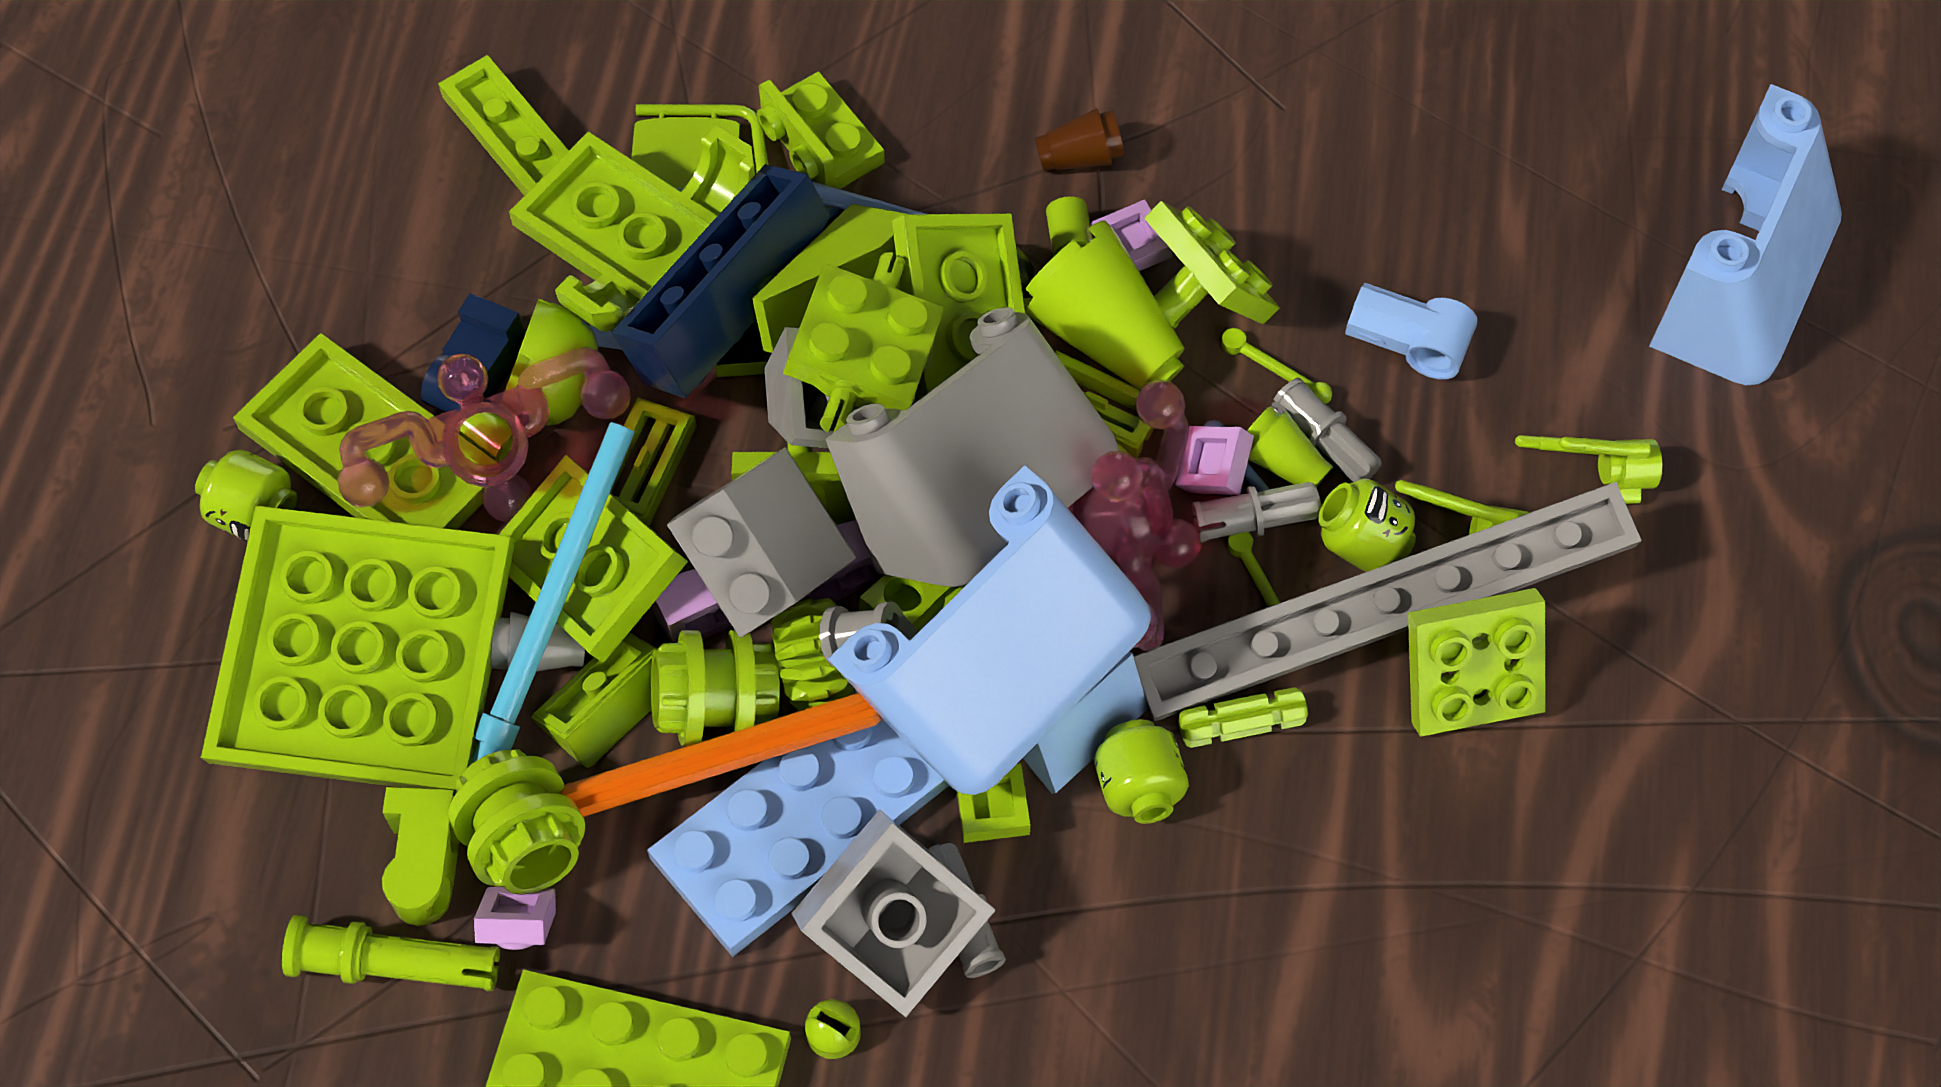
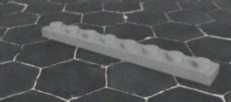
(1379, 601)

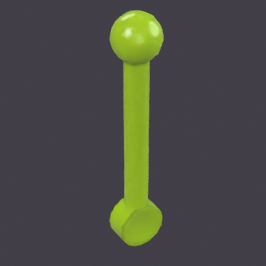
(1235, 343)
(1241, 546)

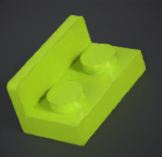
(819, 131)

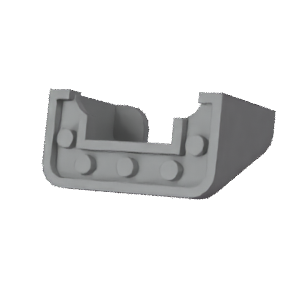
(931, 471)

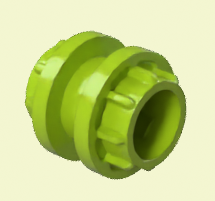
(713, 686)
(516, 821)

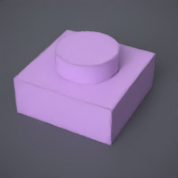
(1137, 236)
(1214, 460)
(514, 919)

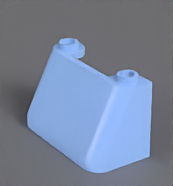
(1747, 293)
(1006, 648)

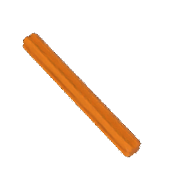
(721, 754)

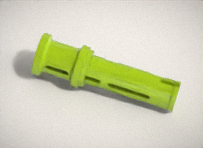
(359, 952)

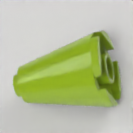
(1105, 309)

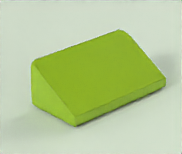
(600, 702)

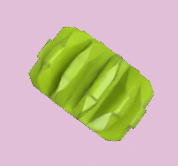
(800, 659)

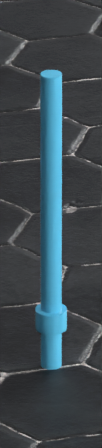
(498, 729)

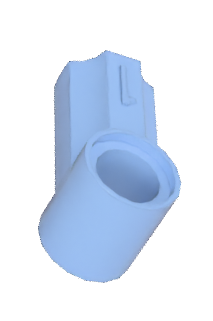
(1429, 334)

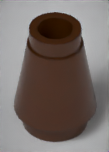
(1081, 142)

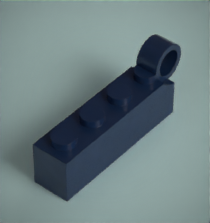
(708, 292)

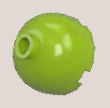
(549, 334)

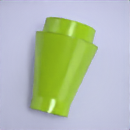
(1285, 449)

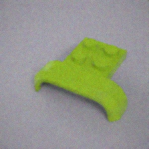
(624, 220)

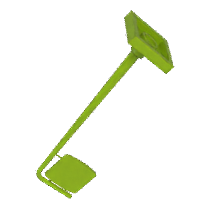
(672, 152)

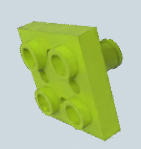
(1208, 268)
(1476, 645)

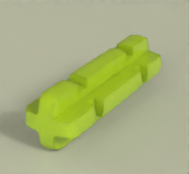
(1243, 717)

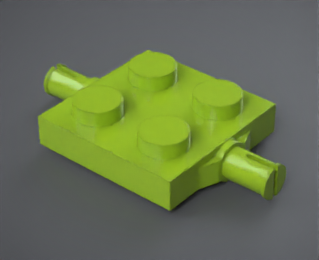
(863, 340)

